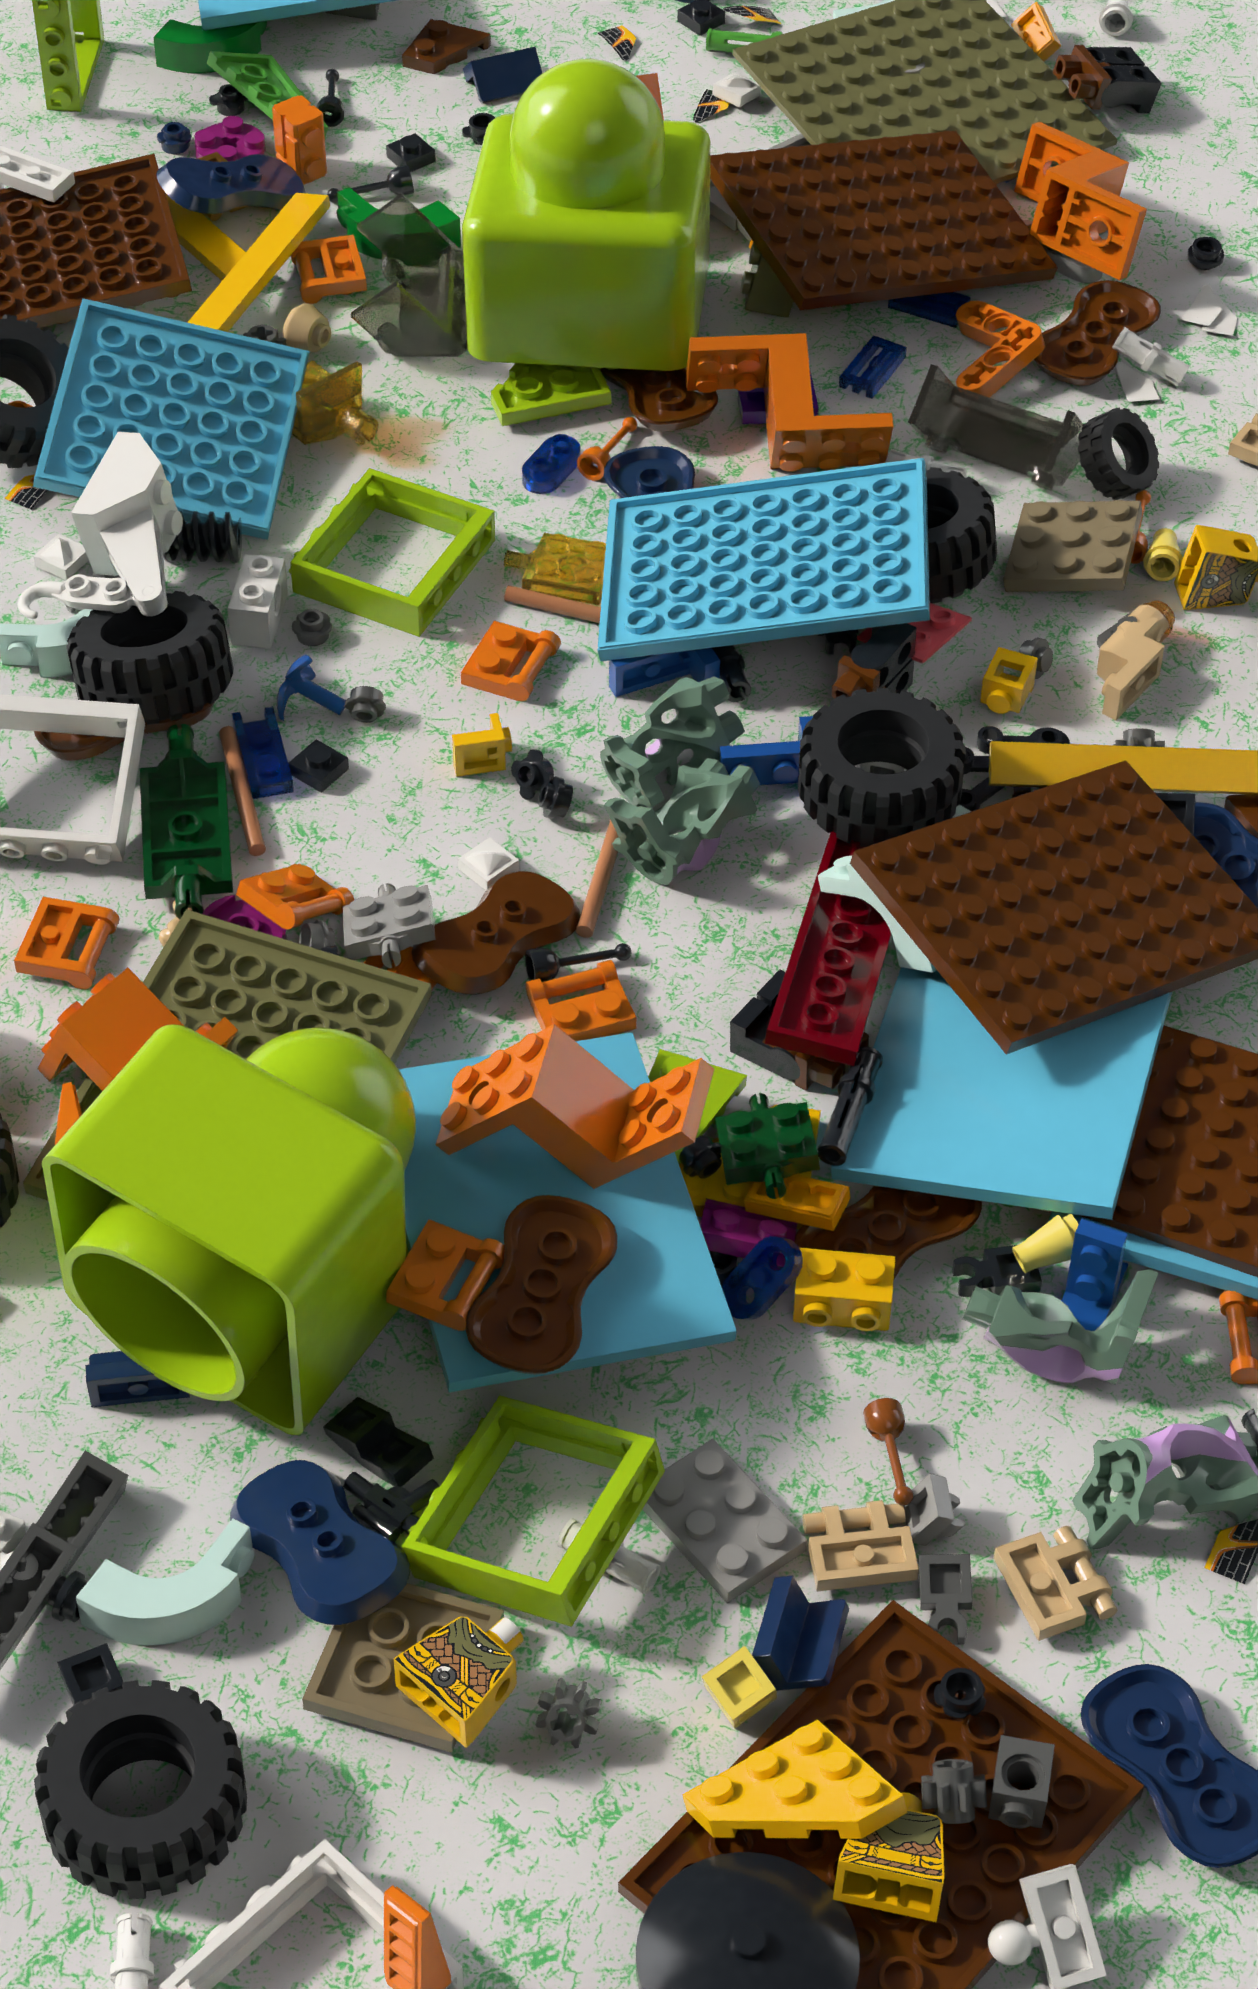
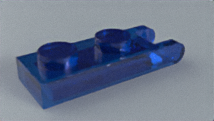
(263, 755)

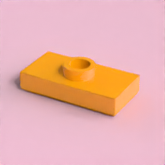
(1037, 31)
(805, 1202)

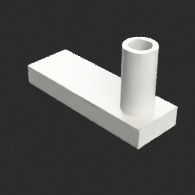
(33, 175)

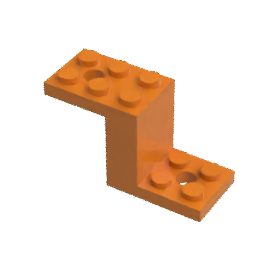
(1079, 200)
(782, 369)
(113, 1028)
(575, 1106)

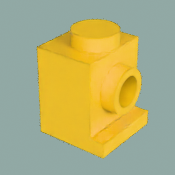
(1004, 691)

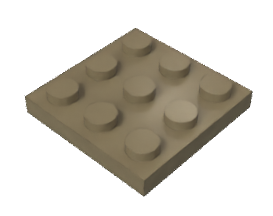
(1073, 546)
(357, 1664)

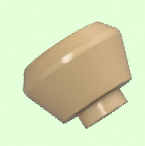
(306, 328)

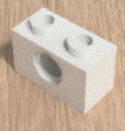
(257, 601)

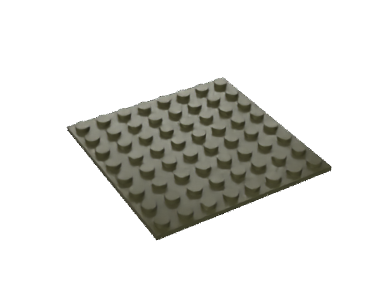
(978, 79)

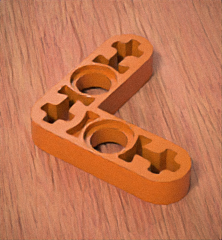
(1016, 344)

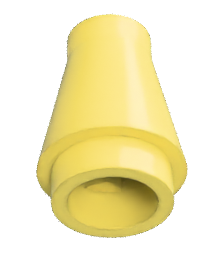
(1163, 556)
(1047, 1245)

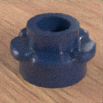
(174, 138)

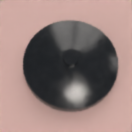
(746, 1926)

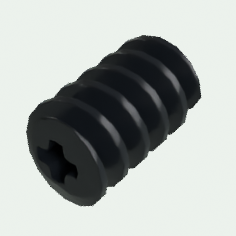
(207, 538)

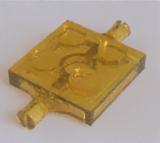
(563, 568)

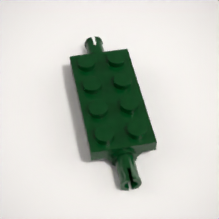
(185, 826)

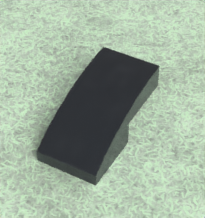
(376, 1444)

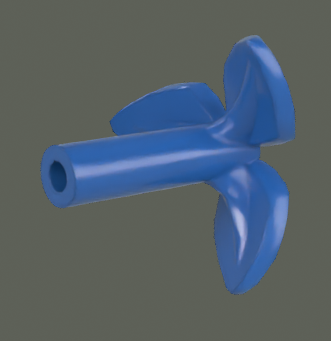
(299, 681)

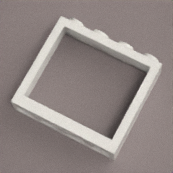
(85, 719)
(274, 1906)

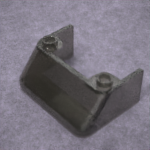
(426, 298)
(996, 431)

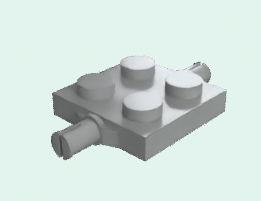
(388, 923)

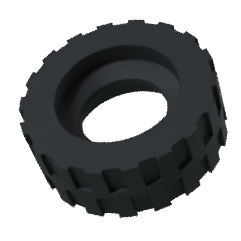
(1099, 459)

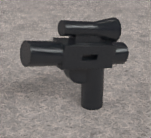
(388, 1510)

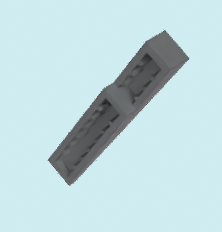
(56, 1543)

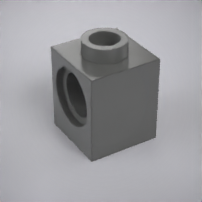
(1023, 1763)

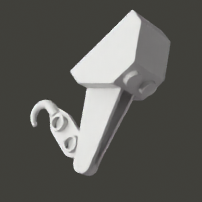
(125, 528)

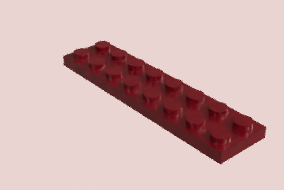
(830, 972)

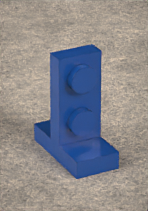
(646, 671)
(770, 761)
(1095, 1273)

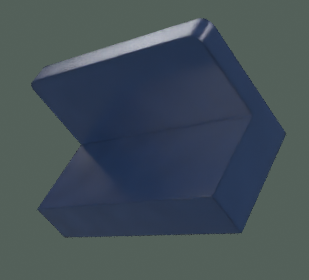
(503, 74)
(118, 1380)
(798, 1637)

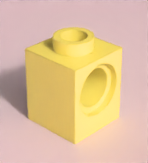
(739, 1687)

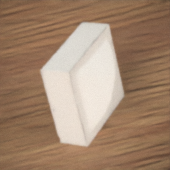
(736, 90)
(61, 557)
(487, 863)

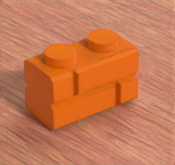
(300, 137)

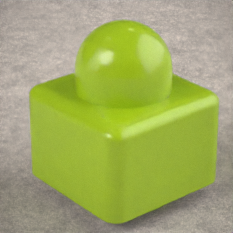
(587, 227)
(239, 1213)

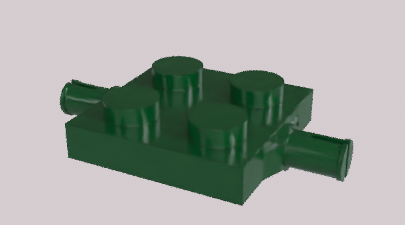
(767, 1144)

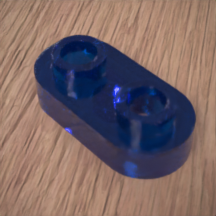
(550, 464)
(762, 1274)

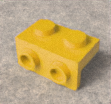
(844, 1290)

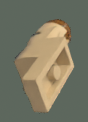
(1132, 655)

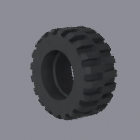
(36, 364)
(959, 533)
(156, 661)
(888, 730)
(154, 1848)

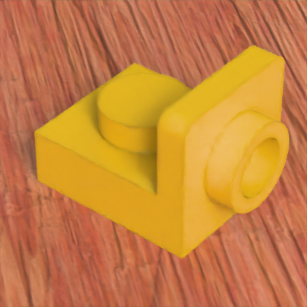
(482, 750)

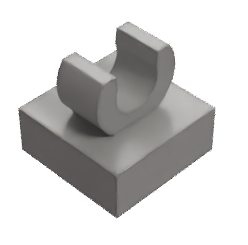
(932, 1510)

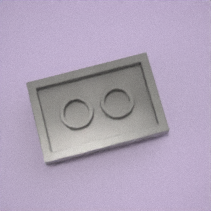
(722, 1521)

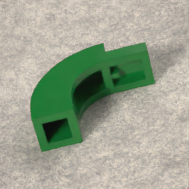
(187, 46)
(354, 209)

